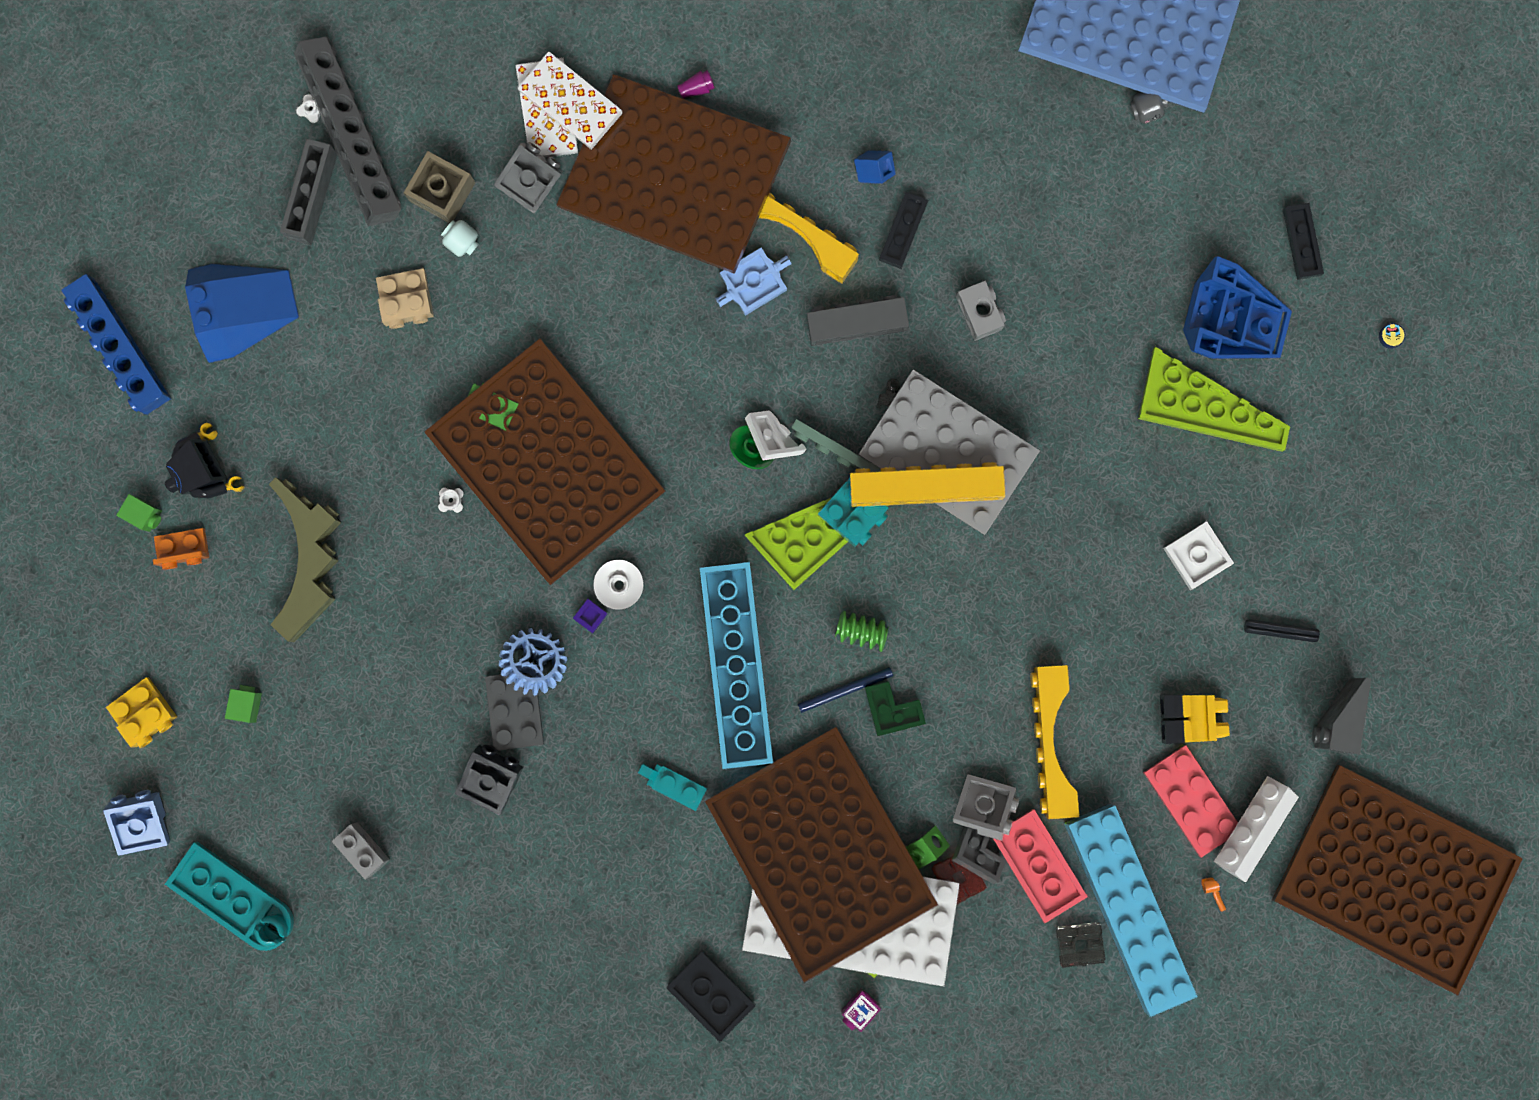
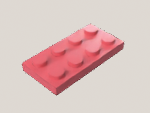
(1192, 800)
(1040, 867)

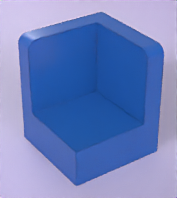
(875, 166)

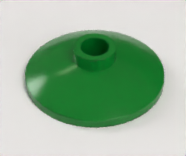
(740, 444)

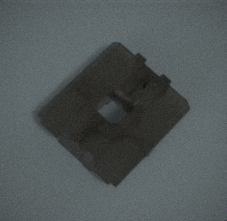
(1069, 934)

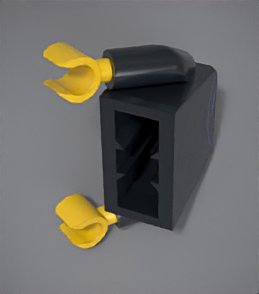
(196, 469)

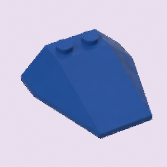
(237, 306)
(1234, 315)

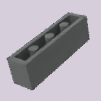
(308, 192)
(857, 321)

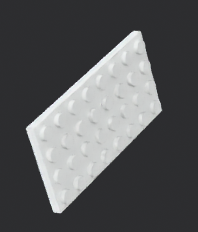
(911, 952)

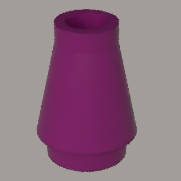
(696, 85)

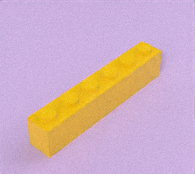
(927, 486)

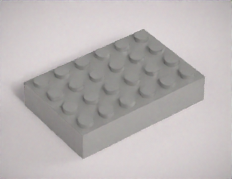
(936, 428)

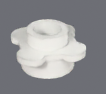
(303, 110)
(445, 495)

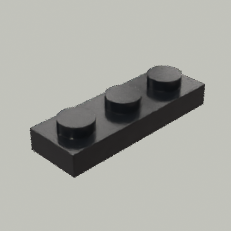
(903, 230)
(1303, 241)

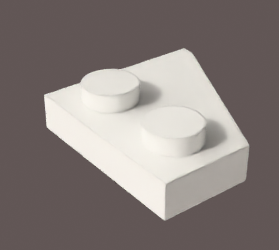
(771, 436)

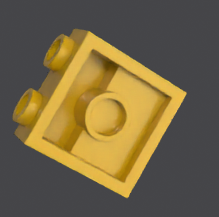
(141, 713)

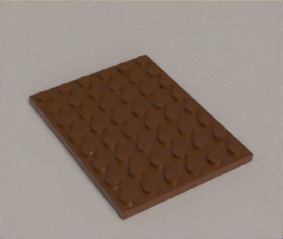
(676, 175)
(557, 472)
(821, 854)
(1397, 879)

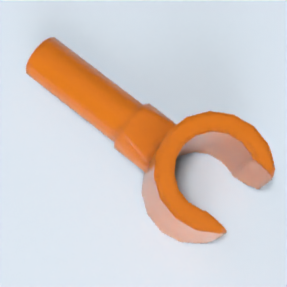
(1211, 885)

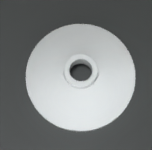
(605, 584)

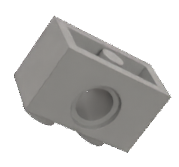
(981, 324)
(360, 850)

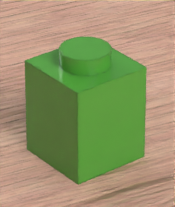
(140, 513)
(243, 704)

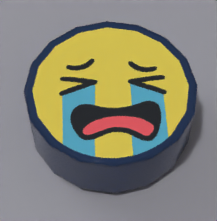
(1391, 335)

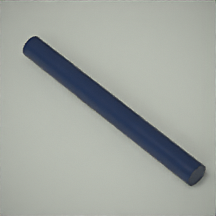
(845, 689)

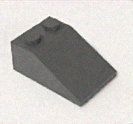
(1344, 720)

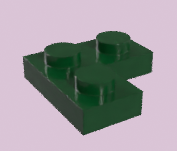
(887, 716)

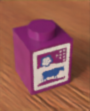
(860, 1011)

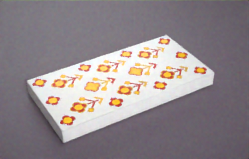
(570, 100)
(540, 127)

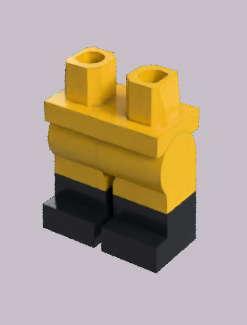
(1200, 720)

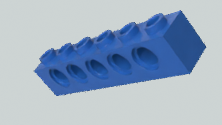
(77, 296)

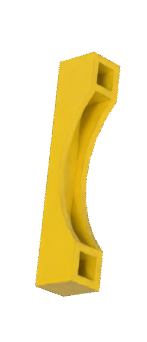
(833, 256)
(1059, 795)

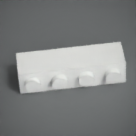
(1256, 829)

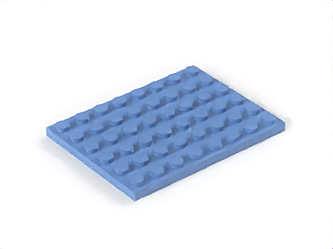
(1139, 44)

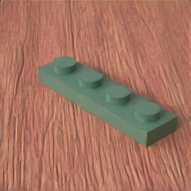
(827, 445)

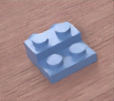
(136, 822)

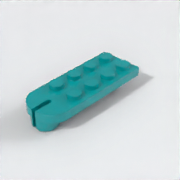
(231, 898)

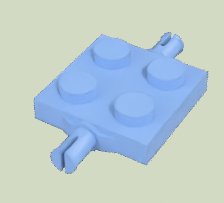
(754, 281)

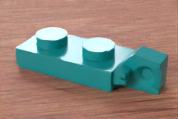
(674, 785)

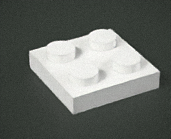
(1198, 555)

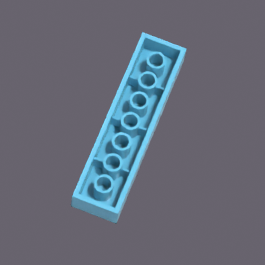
(736, 665)
(1130, 910)

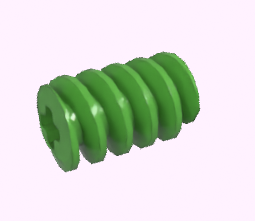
(862, 631)

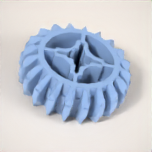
(549, 652)

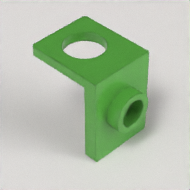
(924, 851)

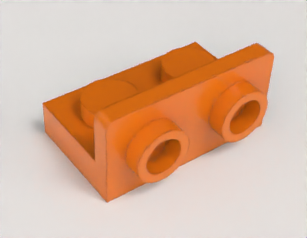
(181, 547)

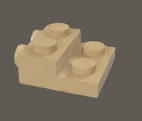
(404, 298)

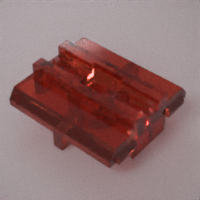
(973, 882)

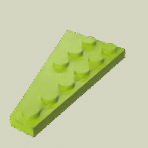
(1198, 404)
(798, 544)

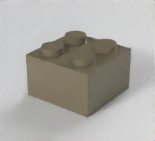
(439, 187)

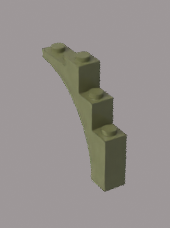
(307, 596)

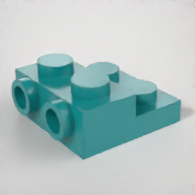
(850, 521)

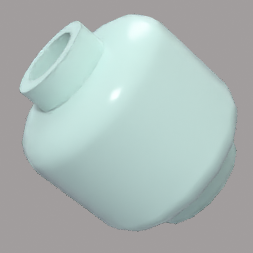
(460, 238)

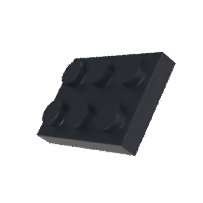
(710, 996)

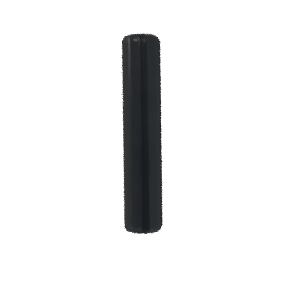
(1281, 630)

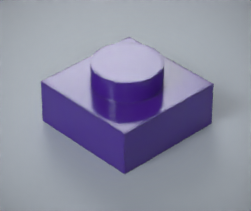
(590, 616)

